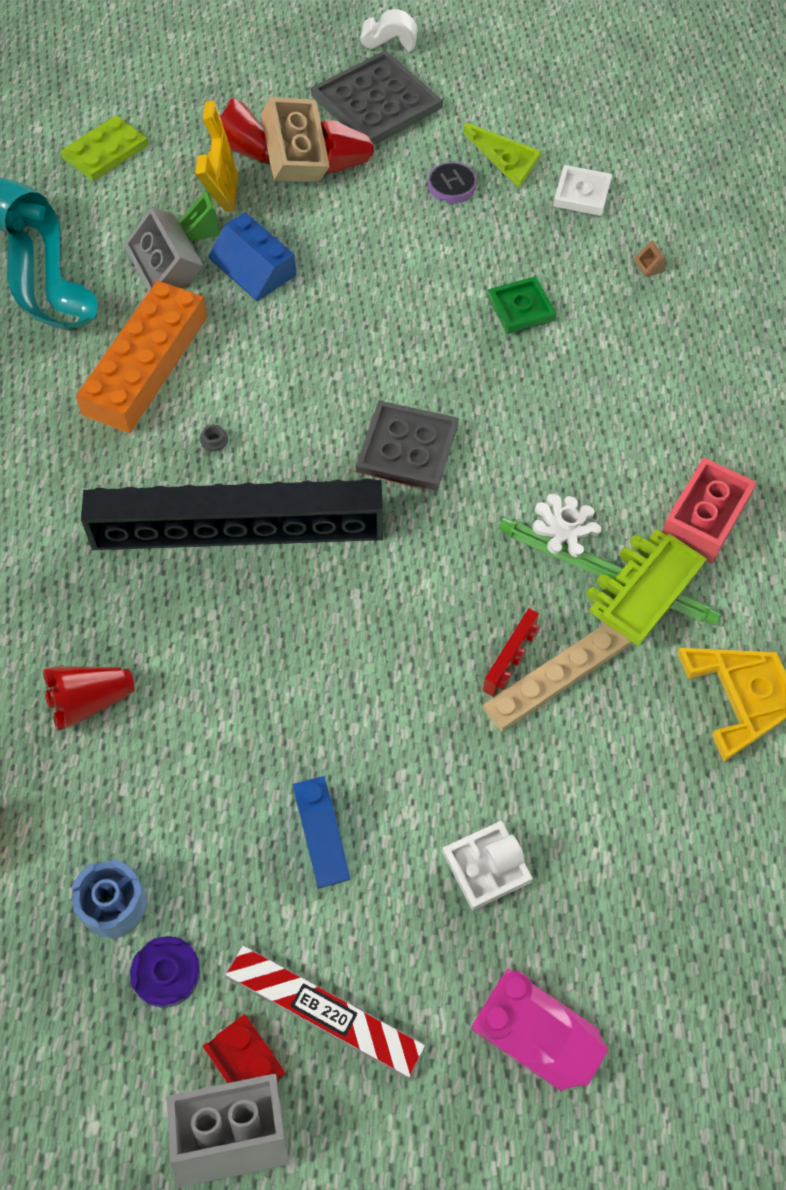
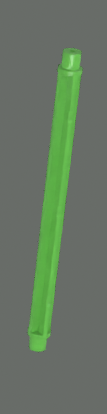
(600, 566)

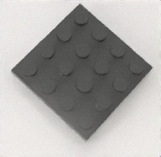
(377, 97)

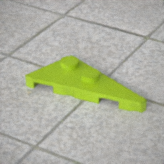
(507, 155)

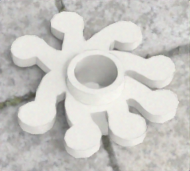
(564, 523)

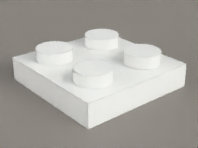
(582, 190)

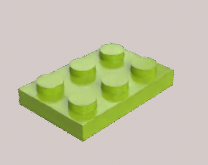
(104, 147)

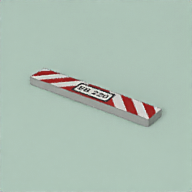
(326, 1012)

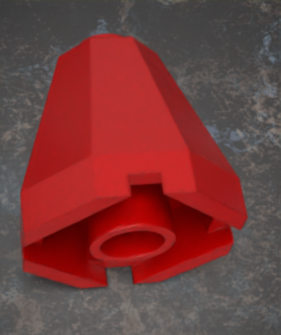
(345, 146)

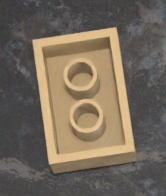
(294, 140)

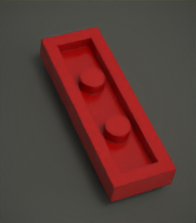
(512, 653)

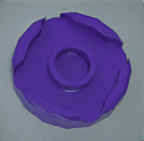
(172, 979)

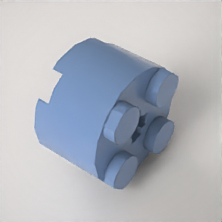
(113, 881)

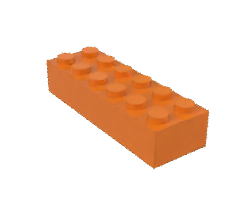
(142, 356)

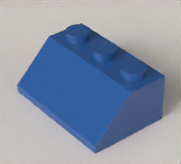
(252, 257)

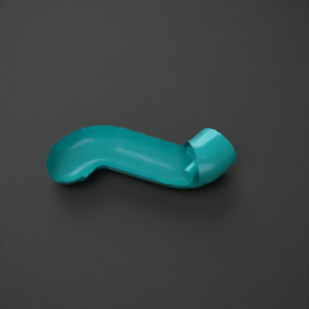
(26, 206)

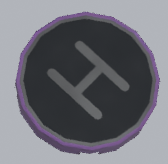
(452, 182)

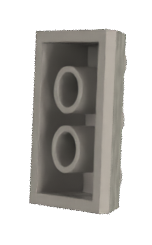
(162, 250)
(226, 1131)

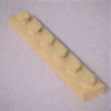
(555, 676)

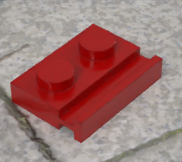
(242, 1053)

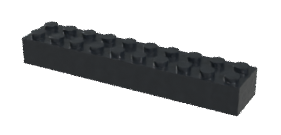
(233, 514)

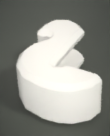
(391, 24)

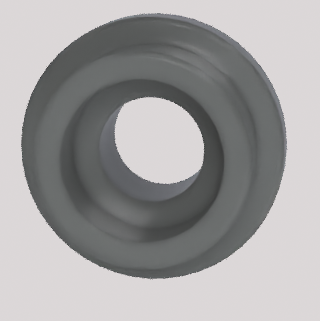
(210, 432)

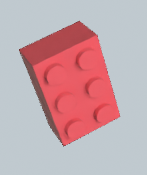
(709, 508)

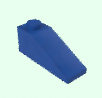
(321, 832)

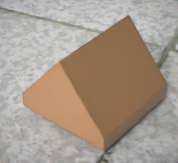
(651, 259)

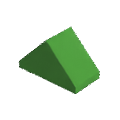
(200, 219)

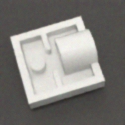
(487, 865)

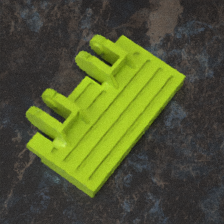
(649, 584)

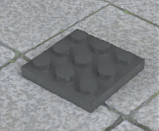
(407, 445)

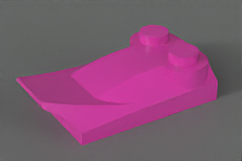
(540, 1032)

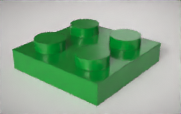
(521, 305)

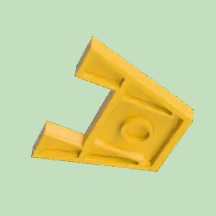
(218, 169)
(754, 687)

